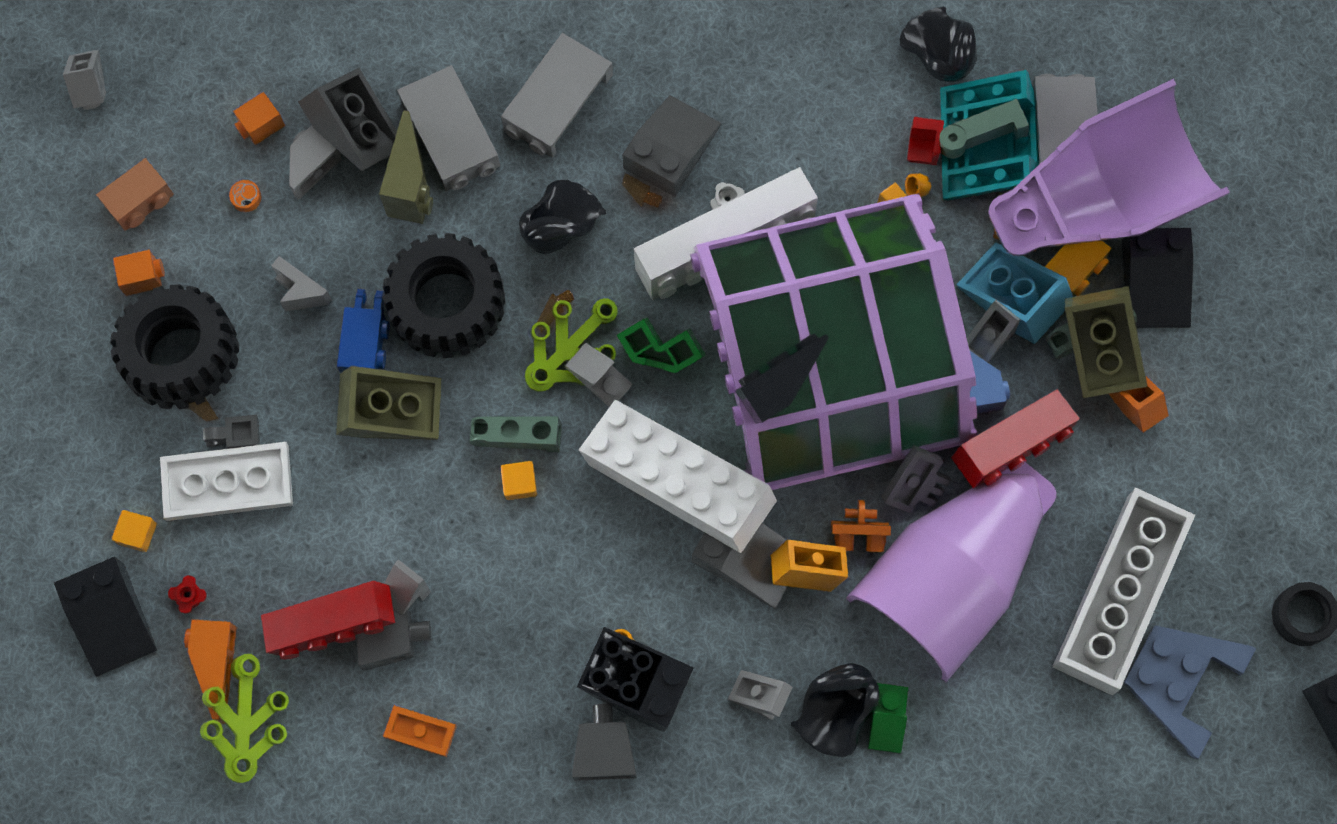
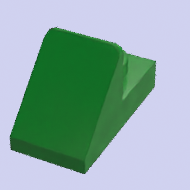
(889, 719)

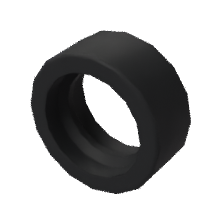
(1290, 633)

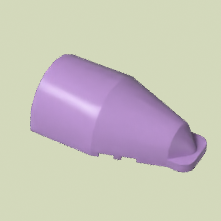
(1108, 180)
(959, 565)

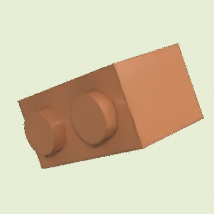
(135, 195)

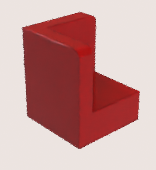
(924, 141)

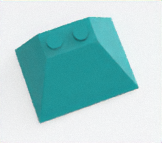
(1001, 161)

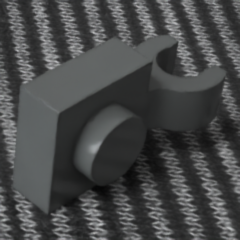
(238, 432)

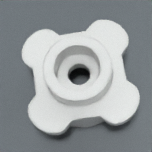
(725, 190)

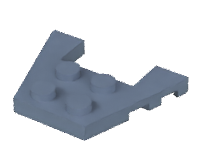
(1169, 672)

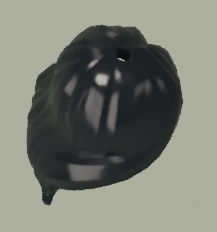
(942, 44)
(560, 215)
(837, 709)

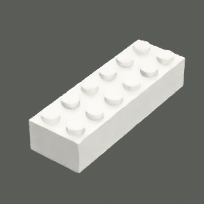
(666, 260)
(678, 475)
(1124, 591)

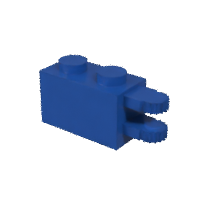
(363, 334)

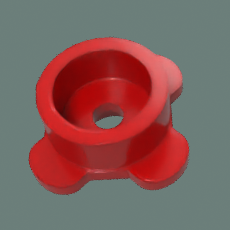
(187, 603)

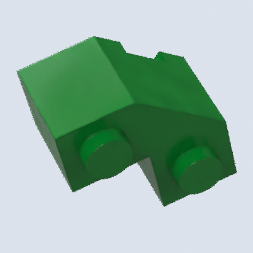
(647, 348)

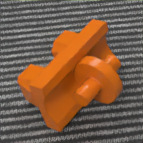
(874, 531)

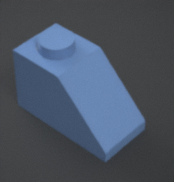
(990, 390)

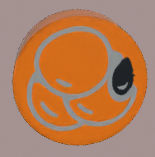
(245, 196)

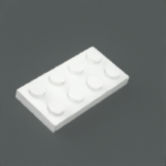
(226, 481)

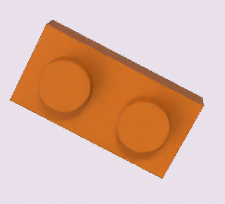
(420, 731)

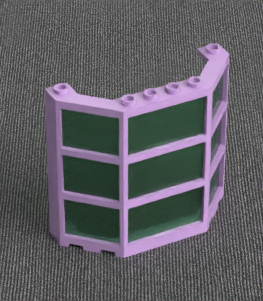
(894, 349)

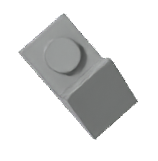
(302, 290)
(992, 331)
(598, 374)
(405, 587)
(760, 694)

